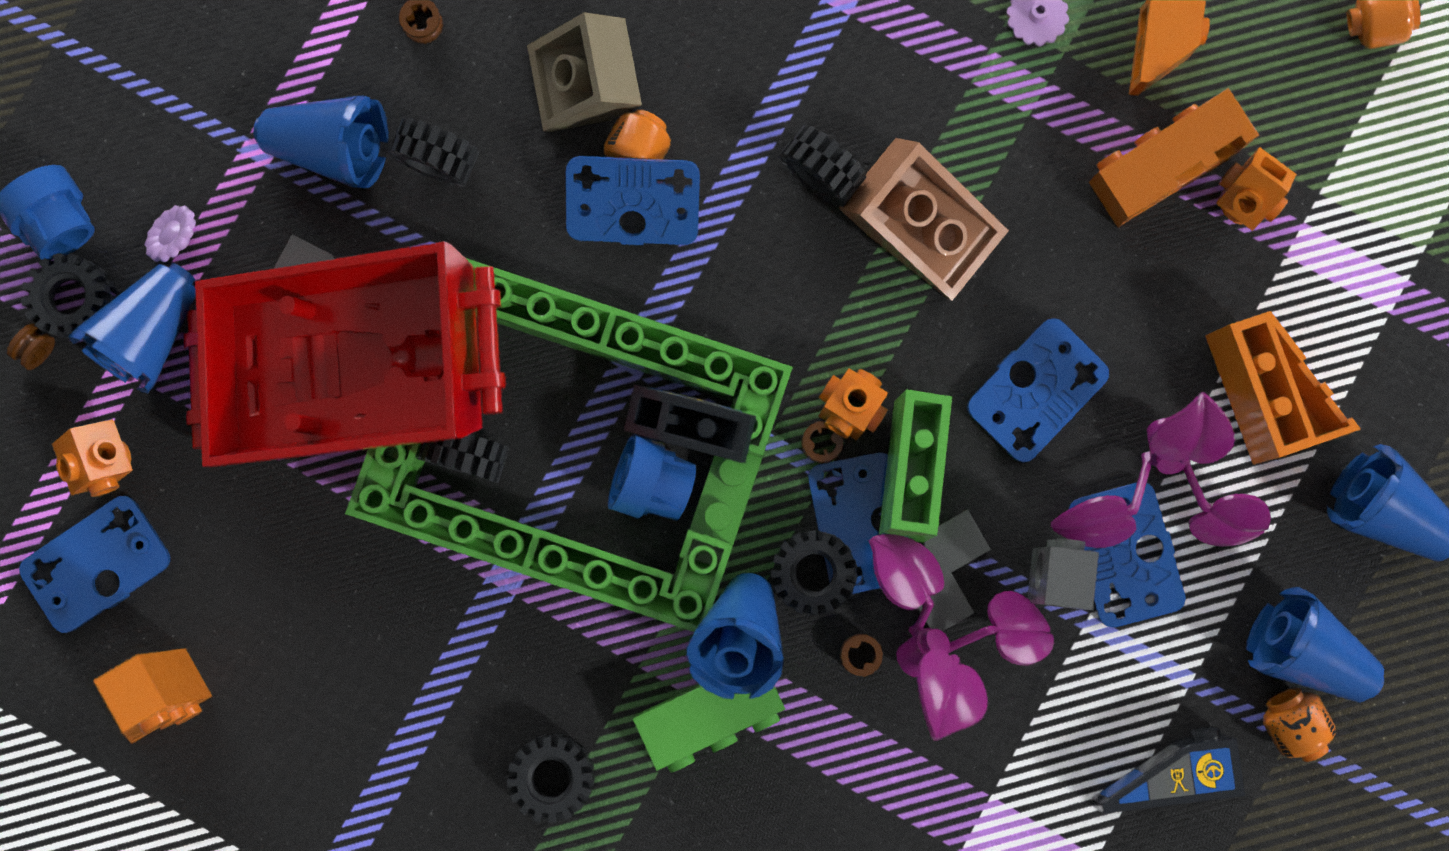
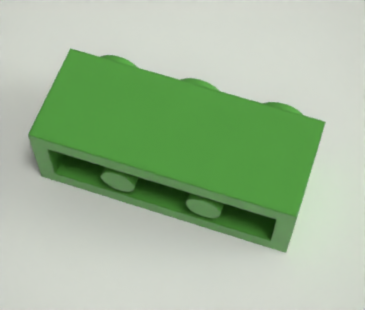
(915, 465)
(701, 720)

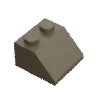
(584, 72)

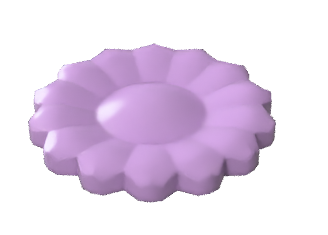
(1037, 20)
(170, 233)

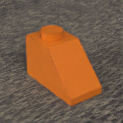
(1166, 38)

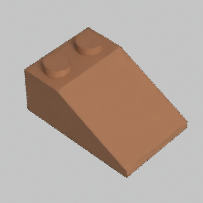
(924, 217)

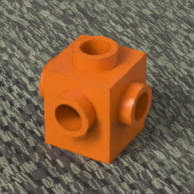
(1255, 189)
(841, 415)
(92, 458)

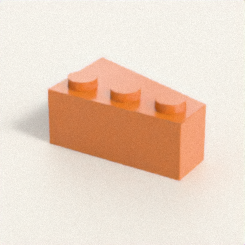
(1172, 157)
(1273, 390)
(153, 692)

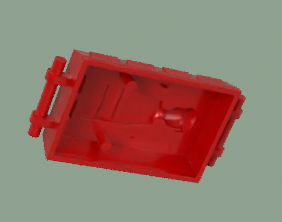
(342, 355)

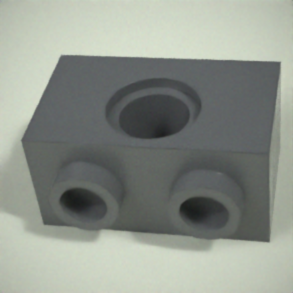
(1063, 575)

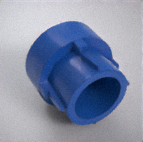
(46, 211)
(651, 480)

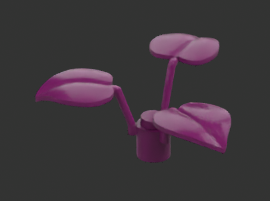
(1194, 434)
(951, 692)

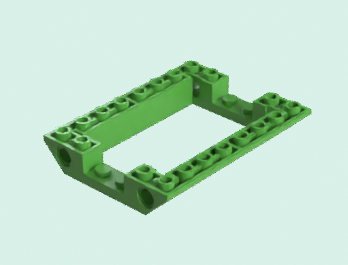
(755, 385)

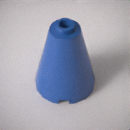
(328, 137)
(139, 325)
(1391, 505)
(738, 641)
(1312, 649)

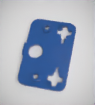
(632, 188)
(1046, 398)
(853, 510)
(85, 555)
(1131, 574)

